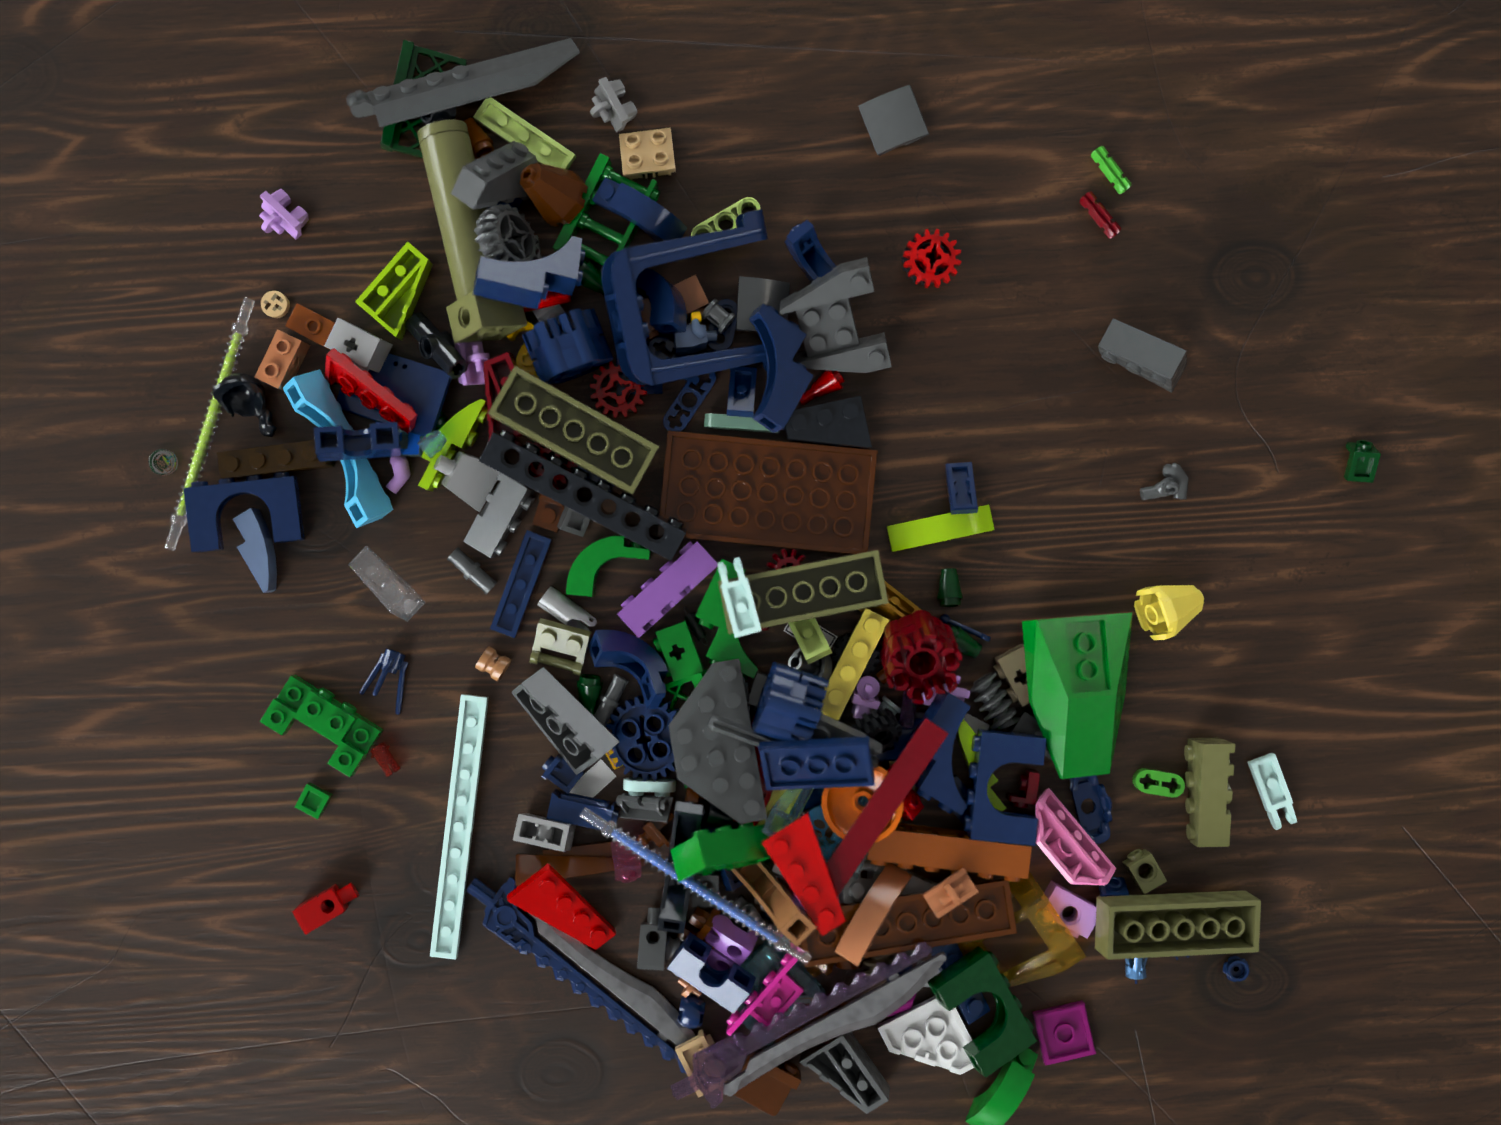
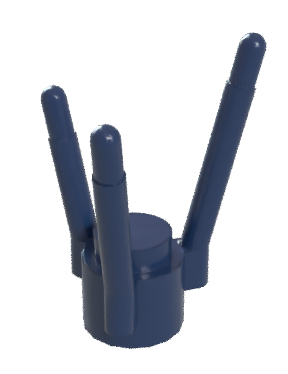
(390, 662)

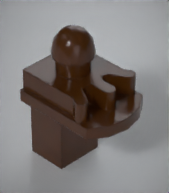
(652, 833)

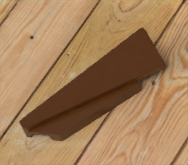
(579, 861)

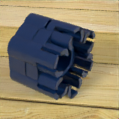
(568, 352)
(787, 704)

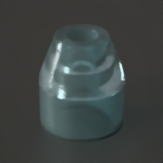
(432, 443)

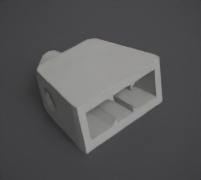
(467, 478)

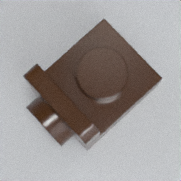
(548, 513)

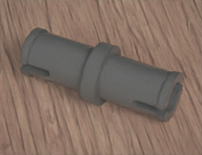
(471, 570)
(610, 699)

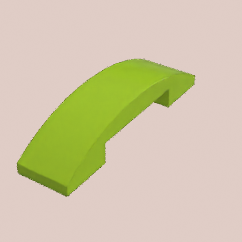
(939, 528)

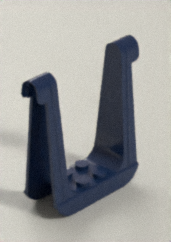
(624, 305)

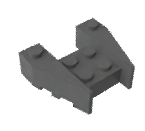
(829, 322)

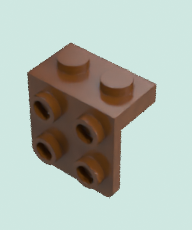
(771, 1088)

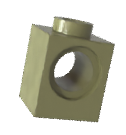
(1149, 880)

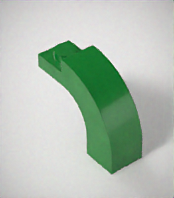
(584, 570)
(1005, 1093)

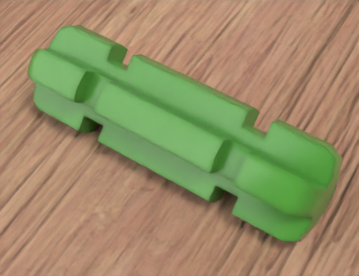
(1111, 169)

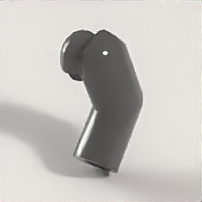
(1175, 471)

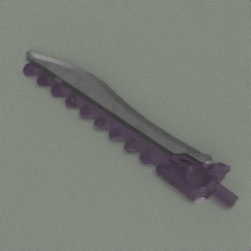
(726, 1057)

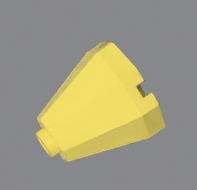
(1167, 608)

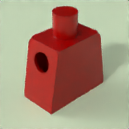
(316, 912)

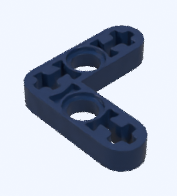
(686, 389)

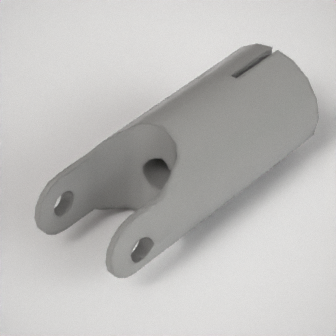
(565, 609)

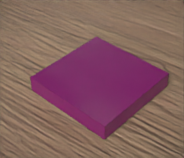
(1063, 1032)

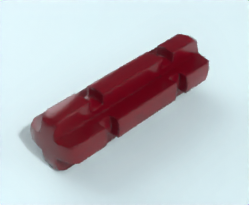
(1100, 215)

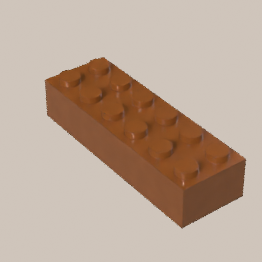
(951, 850)

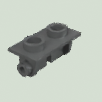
(645, 807)

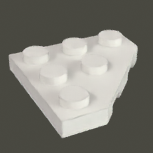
(929, 1036)

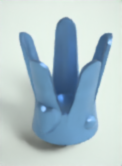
(1135, 970)

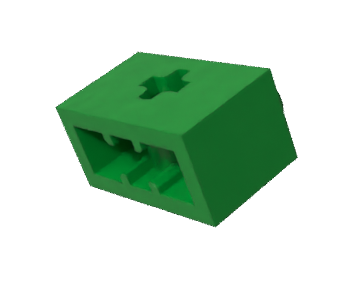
(690, 661)

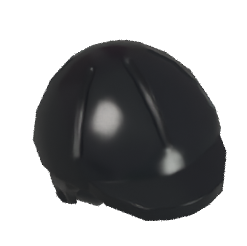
(246, 397)

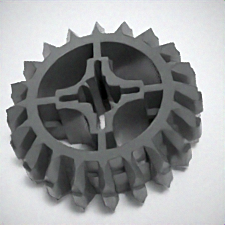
(506, 235)

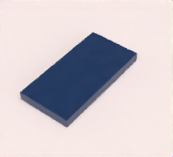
(817, 763)

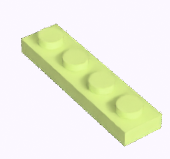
(514, 128)

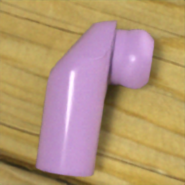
(401, 473)

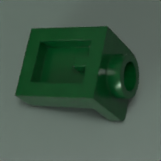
(1362, 461)

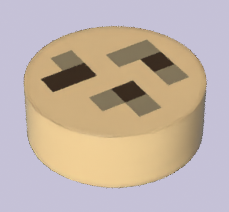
(275, 304)

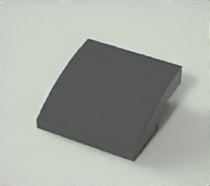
(893, 120)
(754, 293)

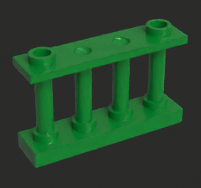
(600, 170)

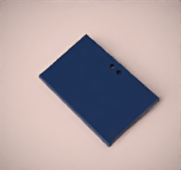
(411, 383)

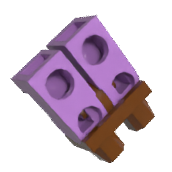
(727, 940)

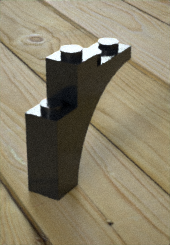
(676, 898)

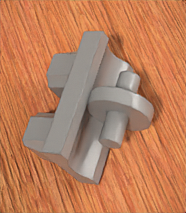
(608, 105)

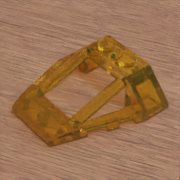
(1049, 926)

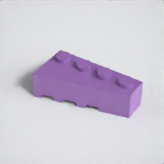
(667, 589)

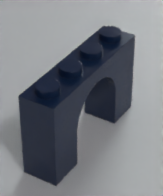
(206, 502)
(991, 752)

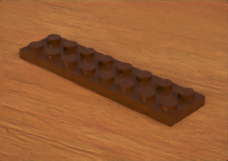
(913, 921)

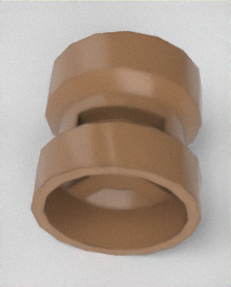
(493, 663)

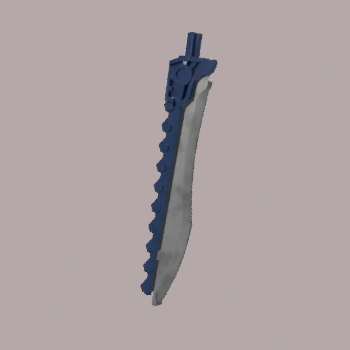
(519, 931)

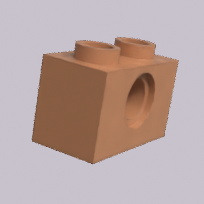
(282, 360)

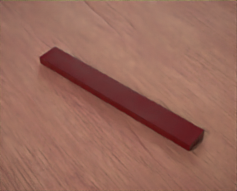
(884, 802)

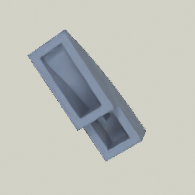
(258, 549)

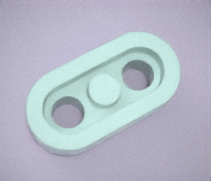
(637, 786)

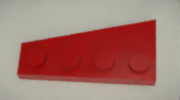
(561, 906)

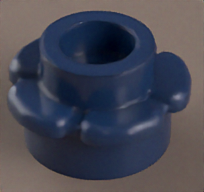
(1242, 972)

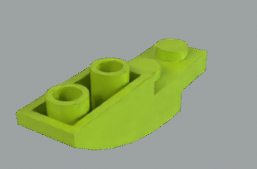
(459, 432)

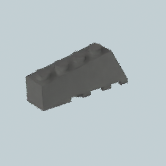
(494, 177)

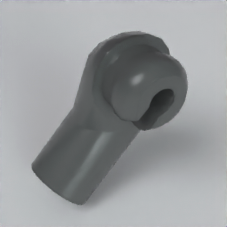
(1164, 488)

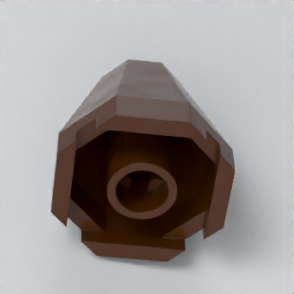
(554, 192)

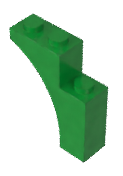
(711, 613)

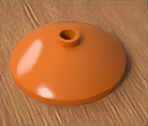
(842, 806)

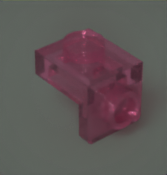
(626, 866)

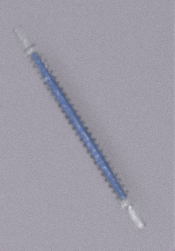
(780, 941)

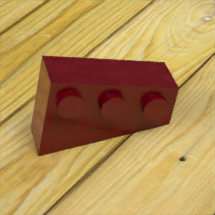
(496, 373)

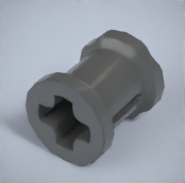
(718, 316)

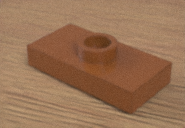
(310, 324)

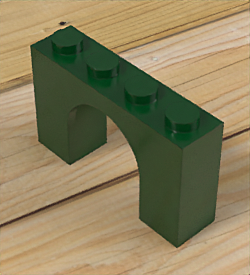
(1010, 1030)

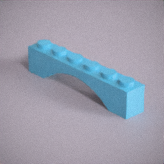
(314, 400)

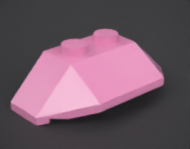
(1069, 844)

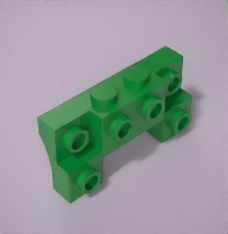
(327, 717)

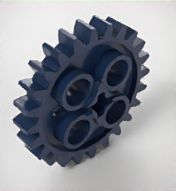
(627, 741)

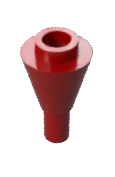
(825, 384)

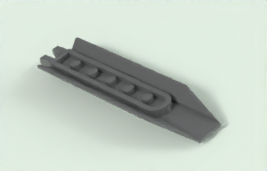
(461, 84)

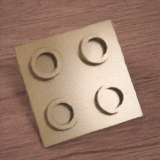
(647, 153)

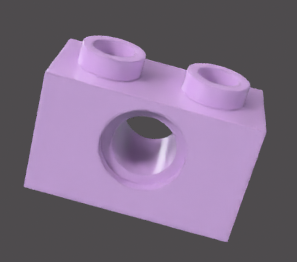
(1084, 912)

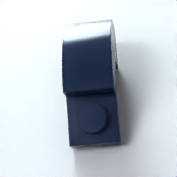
(639, 210)
(808, 251)
(667, 304)
(635, 656)

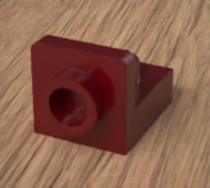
(1029, 786)

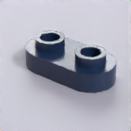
(729, 333)

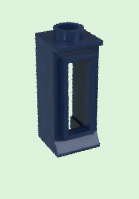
(569, 806)

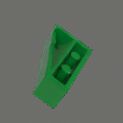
(719, 850)

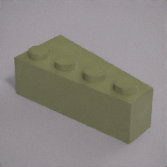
(1208, 791)

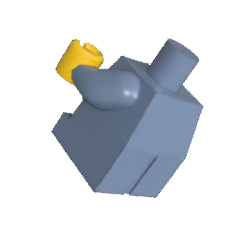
(694, 338)

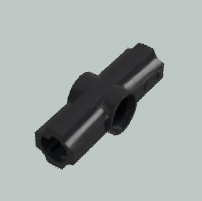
(436, 345)

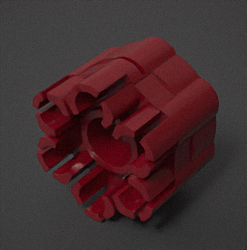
(920, 672)

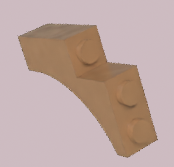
(777, 901)

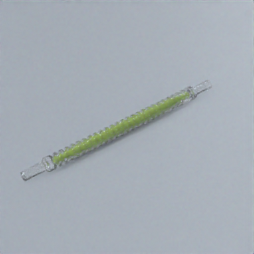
(239, 330)

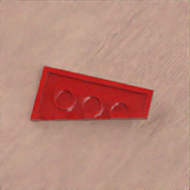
(340, 369)
(802, 864)

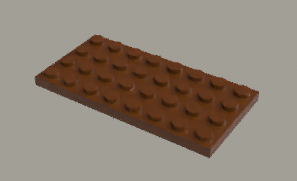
(769, 492)

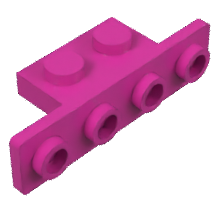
(774, 997)

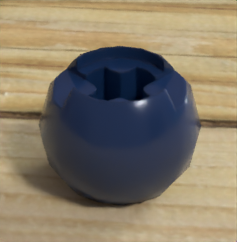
(691, 1011)

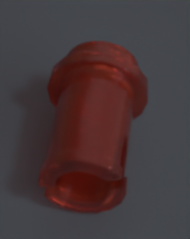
(384, 758)

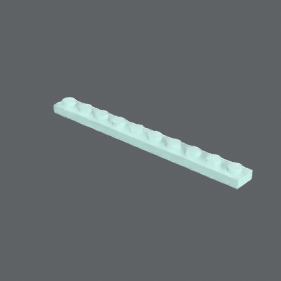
(459, 826)

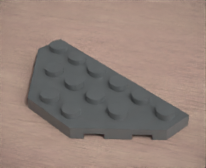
(711, 762)

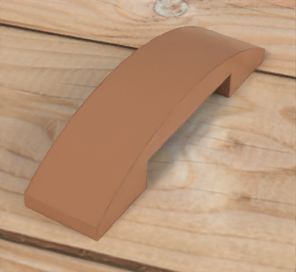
(872, 913)

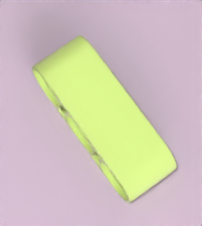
(730, 213)

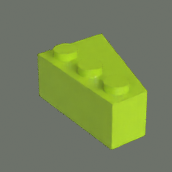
(397, 290)

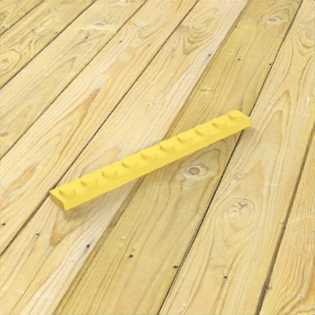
(845, 676)

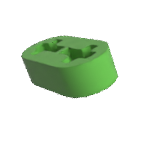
(1158, 788)

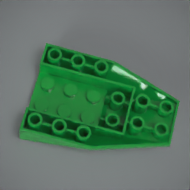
(1078, 687)

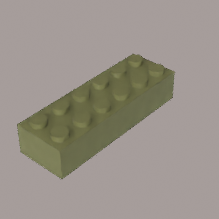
(573, 430)
(815, 589)
(1177, 924)

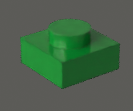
(313, 800)

